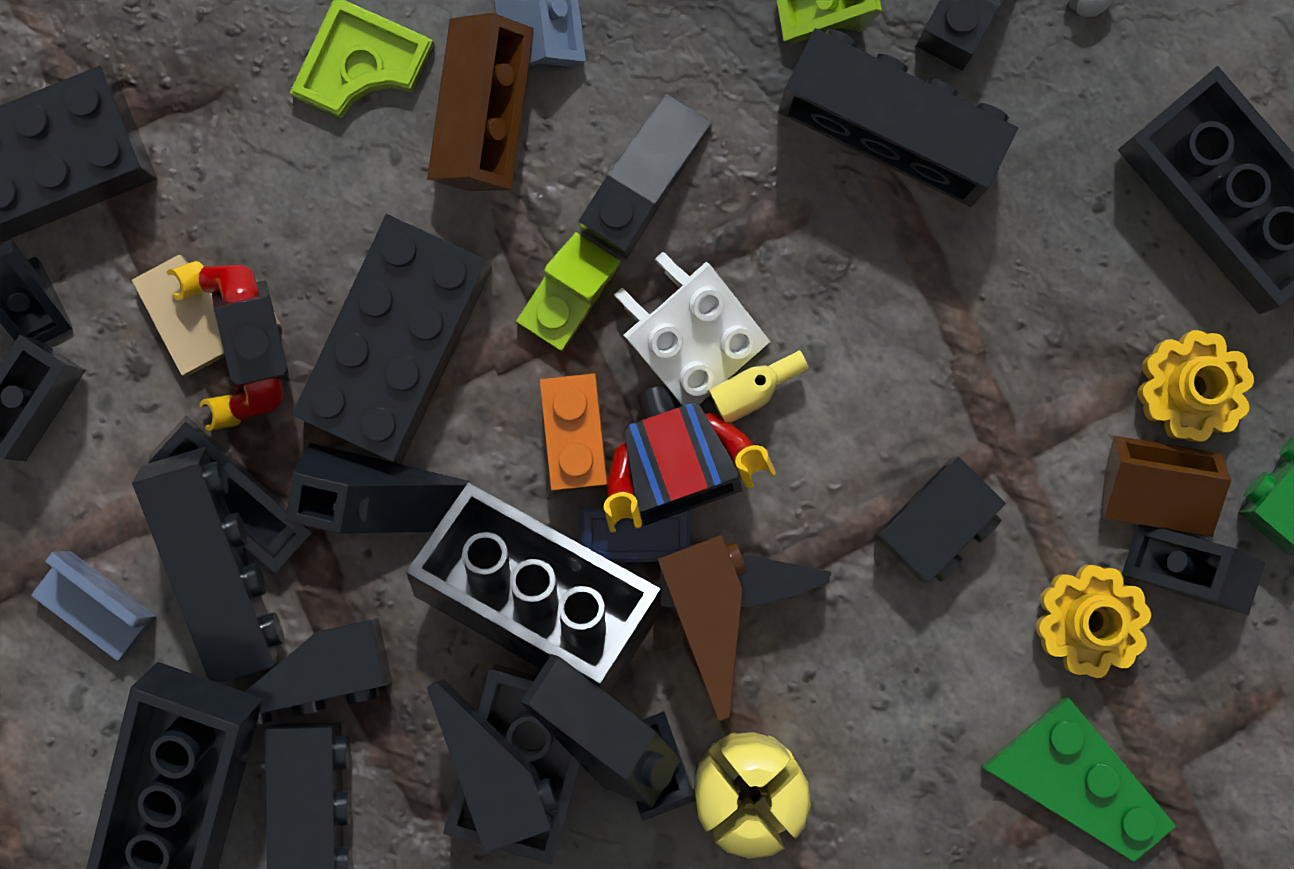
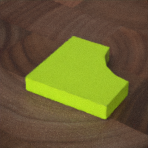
(356, 56)

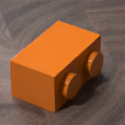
(573, 432)

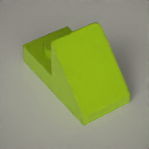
(801, 17)
(568, 291)

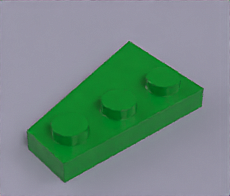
(1083, 780)

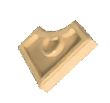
(184, 325)

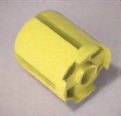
(751, 826)

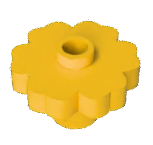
(1171, 389)
(1066, 623)

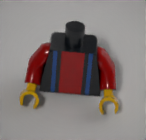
(247, 337)
(677, 461)

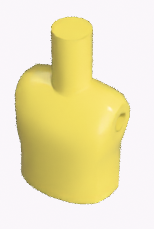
(743, 396)

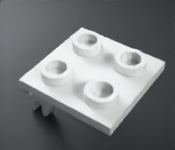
(695, 335)

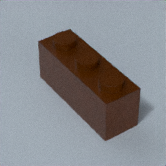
(480, 102)

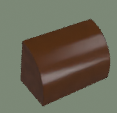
(1164, 486)

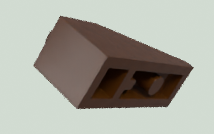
(709, 603)

